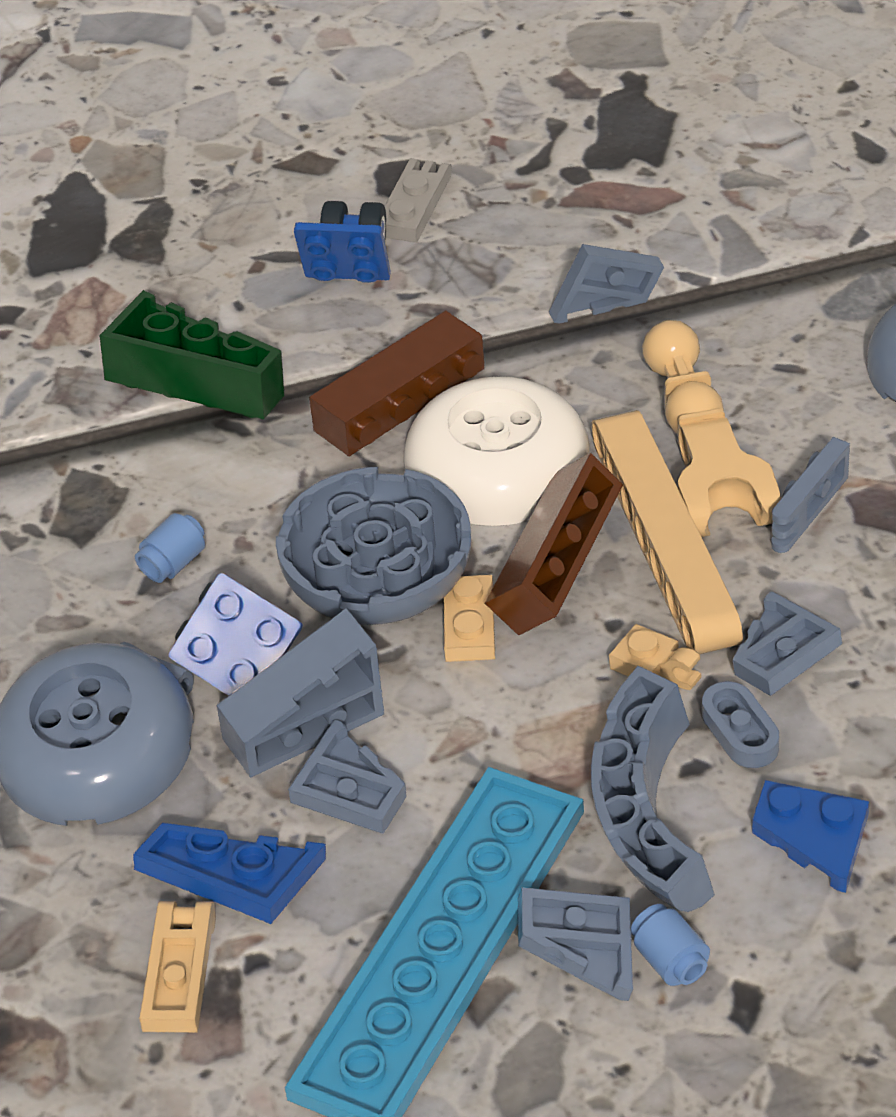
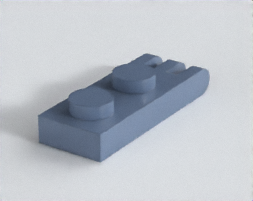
(809, 494)

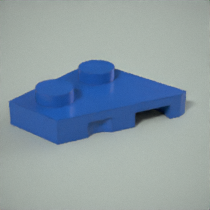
(812, 828)

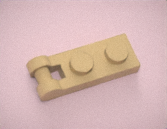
(177, 967)

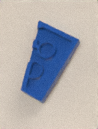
(239, 874)

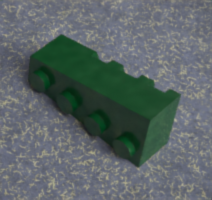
(191, 359)

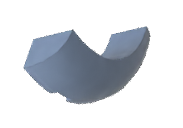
(625, 775)

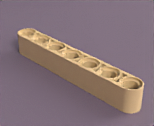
(667, 534)

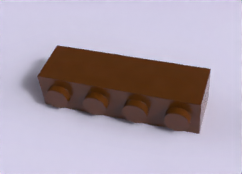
(396, 383)
(554, 545)

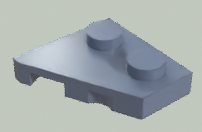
(348, 783)
(580, 935)

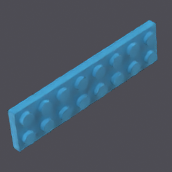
(435, 951)

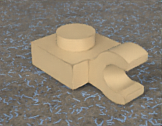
(657, 654)

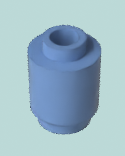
(170, 547)
(670, 945)

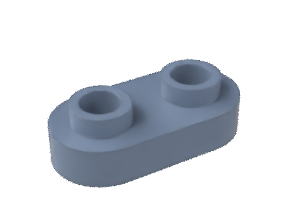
(748, 732)

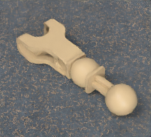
(716, 467)

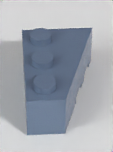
(301, 694)

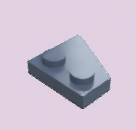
(605, 280)
(783, 644)

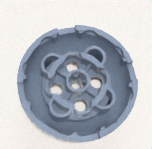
(403, 536)
(65, 754)

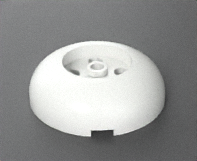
(496, 445)

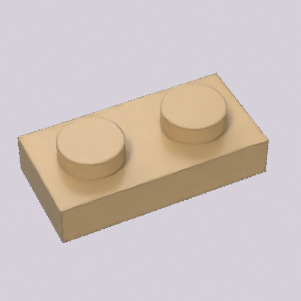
(468, 621)

